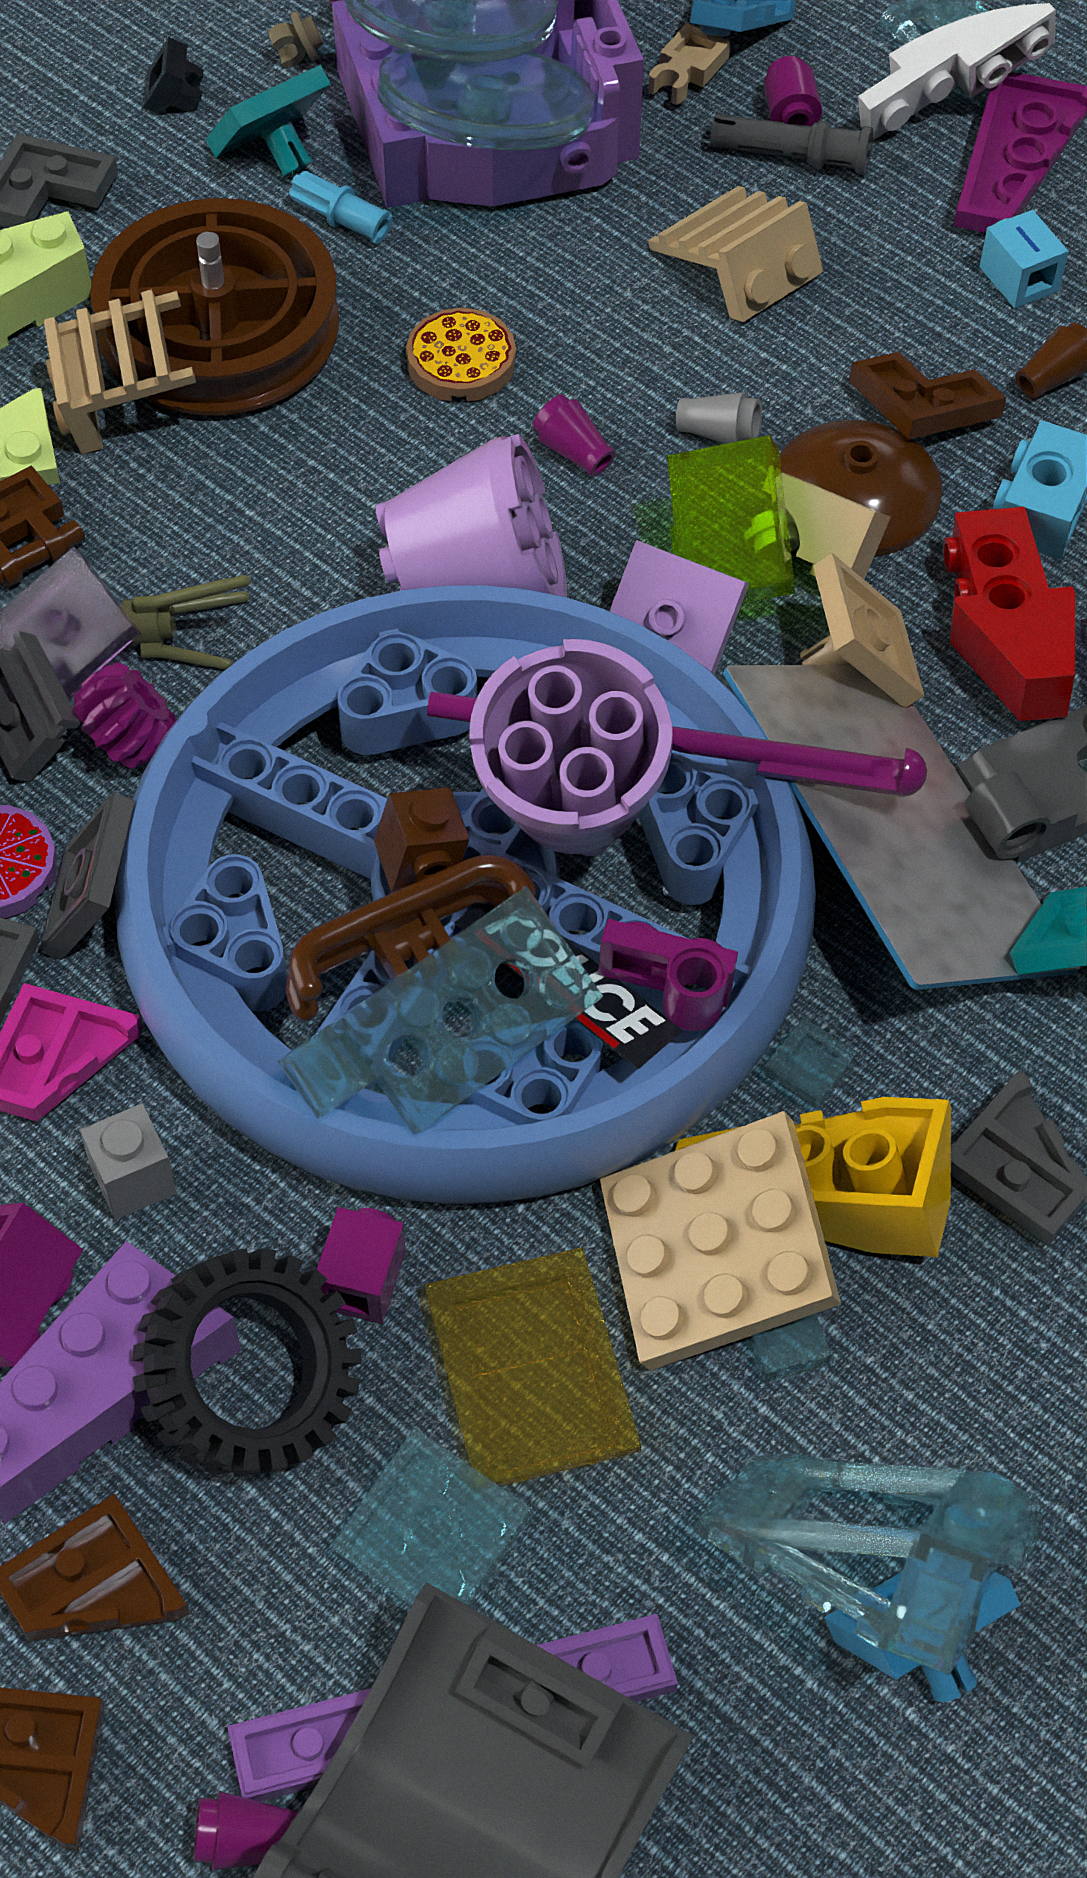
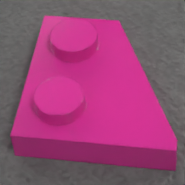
(55, 1046)

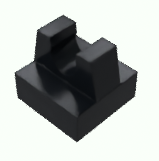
(172, 80)

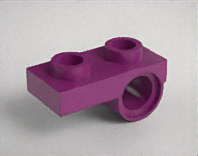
(667, 963)

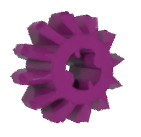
(123, 714)

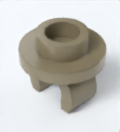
(301, 36)

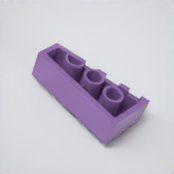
(78, 1378)

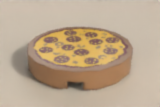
(461, 354)

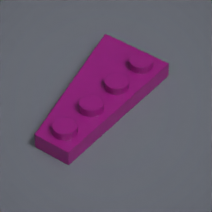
(1017, 144)

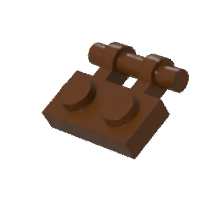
(26, 509)

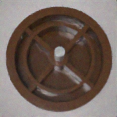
(251, 296)

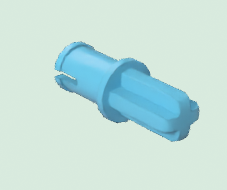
(341, 206)

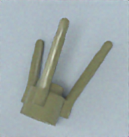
(156, 618)

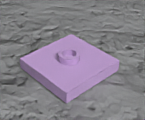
(680, 601)

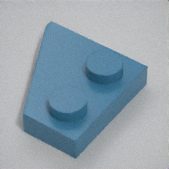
(722, 16)

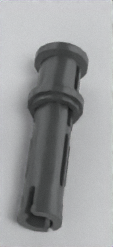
(816, 144)

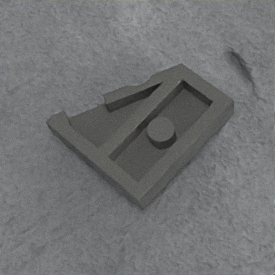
(1020, 1163)

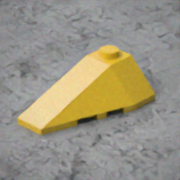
(878, 1173)

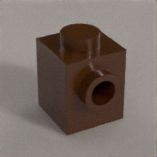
(419, 835)

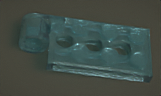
(410, 1007)

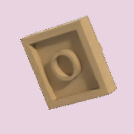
(864, 632)

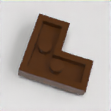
(925, 405)

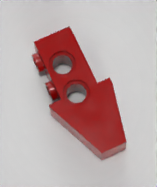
(1007, 616)

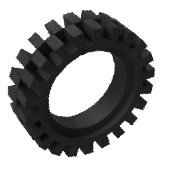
(171, 1382)

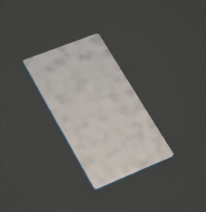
(911, 860)

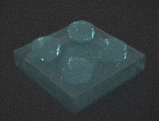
(431, 1524)

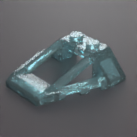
(948, 1560)

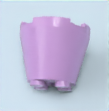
(475, 525)
(571, 743)

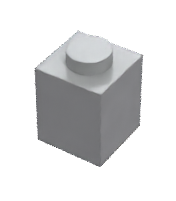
(128, 1161)

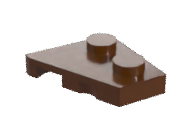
(89, 1579)
(49, 1759)

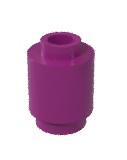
(792, 92)

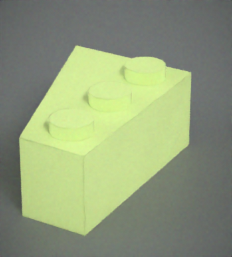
(40, 272)

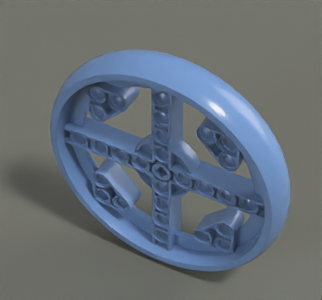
(378, 668)

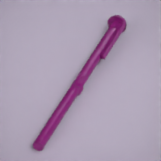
(775, 758)

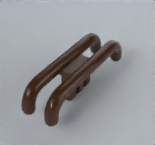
(398, 925)

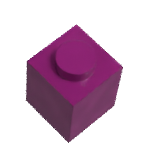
(363, 1261)

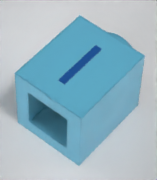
(1023, 258)

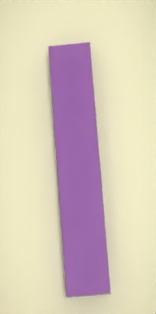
(295, 1746)

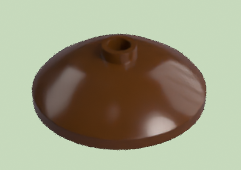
(872, 468)

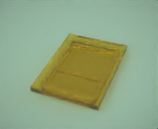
(531, 1368)

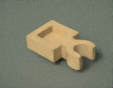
(687, 59)

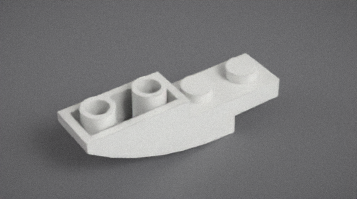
(964, 53)

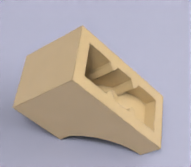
(833, 525)

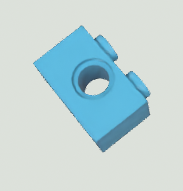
(1049, 485)

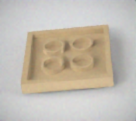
(718, 1241)

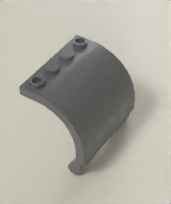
(481, 1764)

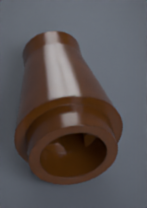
(1055, 362)

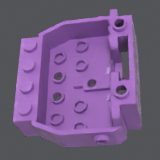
(418, 167)

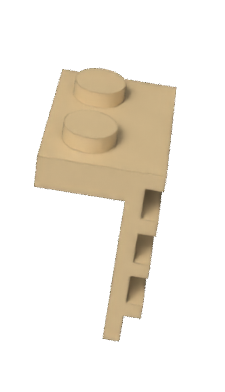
(754, 244)
(77, 370)

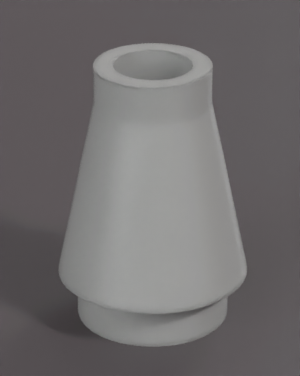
(720, 417)

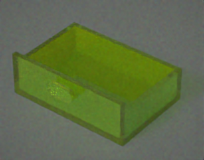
(733, 514)

